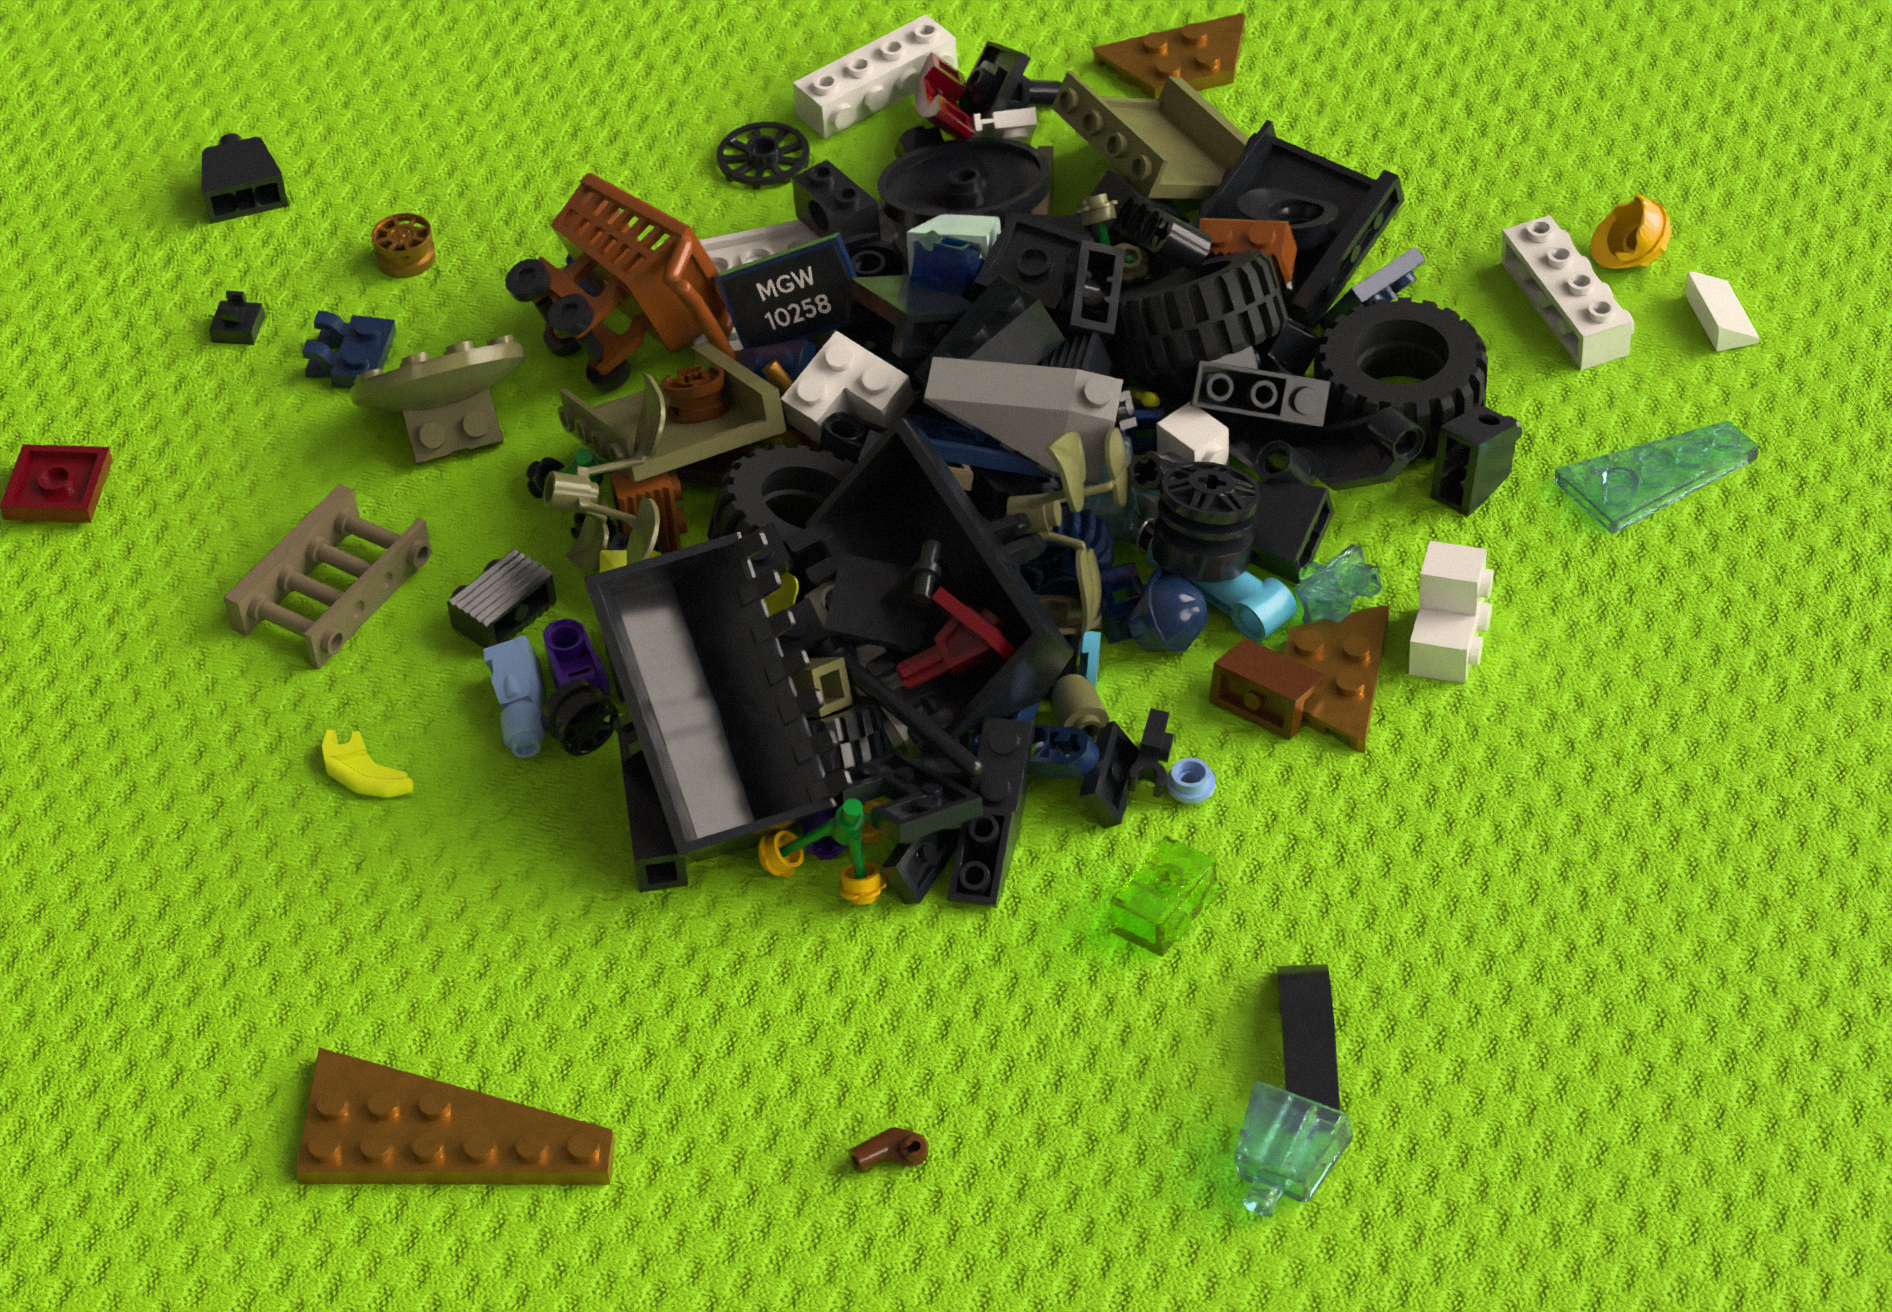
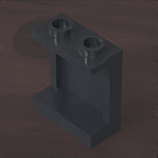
(919, 313)

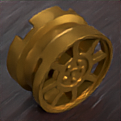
(403, 248)

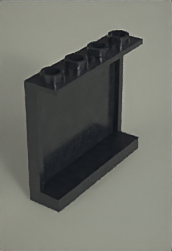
(1362, 205)

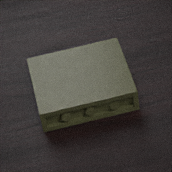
(1160, 145)
(613, 425)

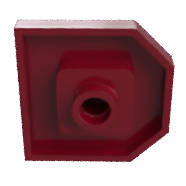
(960, 645)

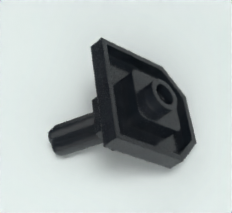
(1000, 84)

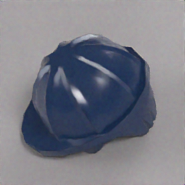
(1168, 614)

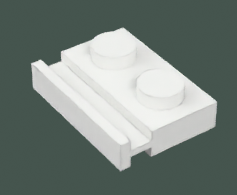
(1007, 124)

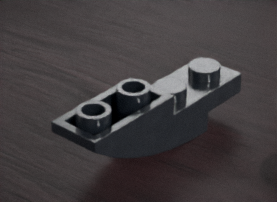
(990, 840)

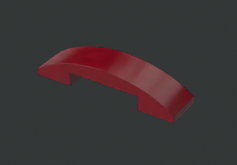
(937, 98)

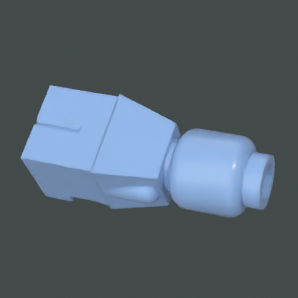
(520, 693)

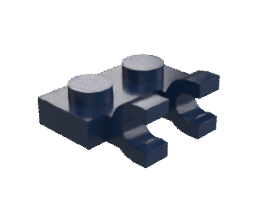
(362, 345)

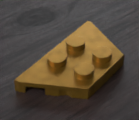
(1198, 53)
(1351, 661)

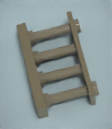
(311, 544)

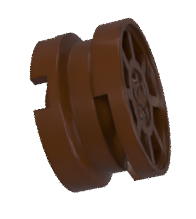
(696, 394)

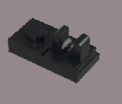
(1105, 786)
(917, 865)

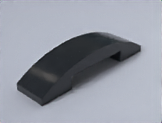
(1308, 1033)

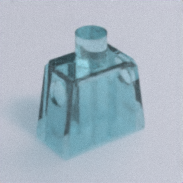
(1287, 1146)

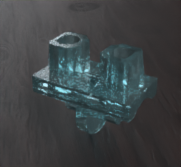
(1331, 587)

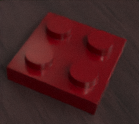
(56, 483)

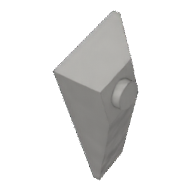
(1028, 406)

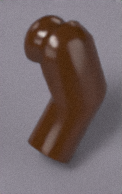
(890, 1145)

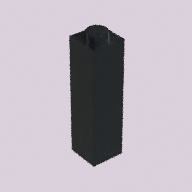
(652, 844)

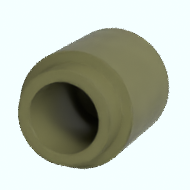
(1078, 705)

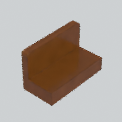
(1263, 687)

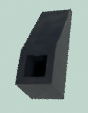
(1260, 393)

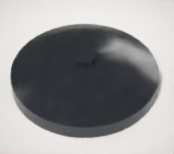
(964, 179)

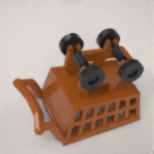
(660, 290)

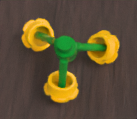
(851, 825)

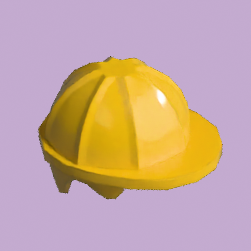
(1632, 235)

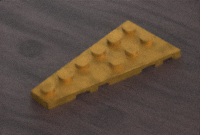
(409, 1129)

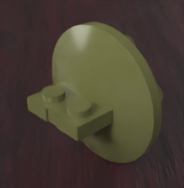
(443, 397)

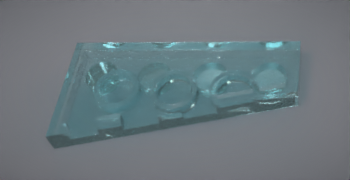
(1650, 476)

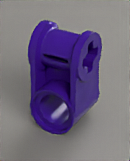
(572, 655)

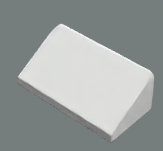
(1719, 312)

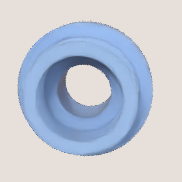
(1190, 781)

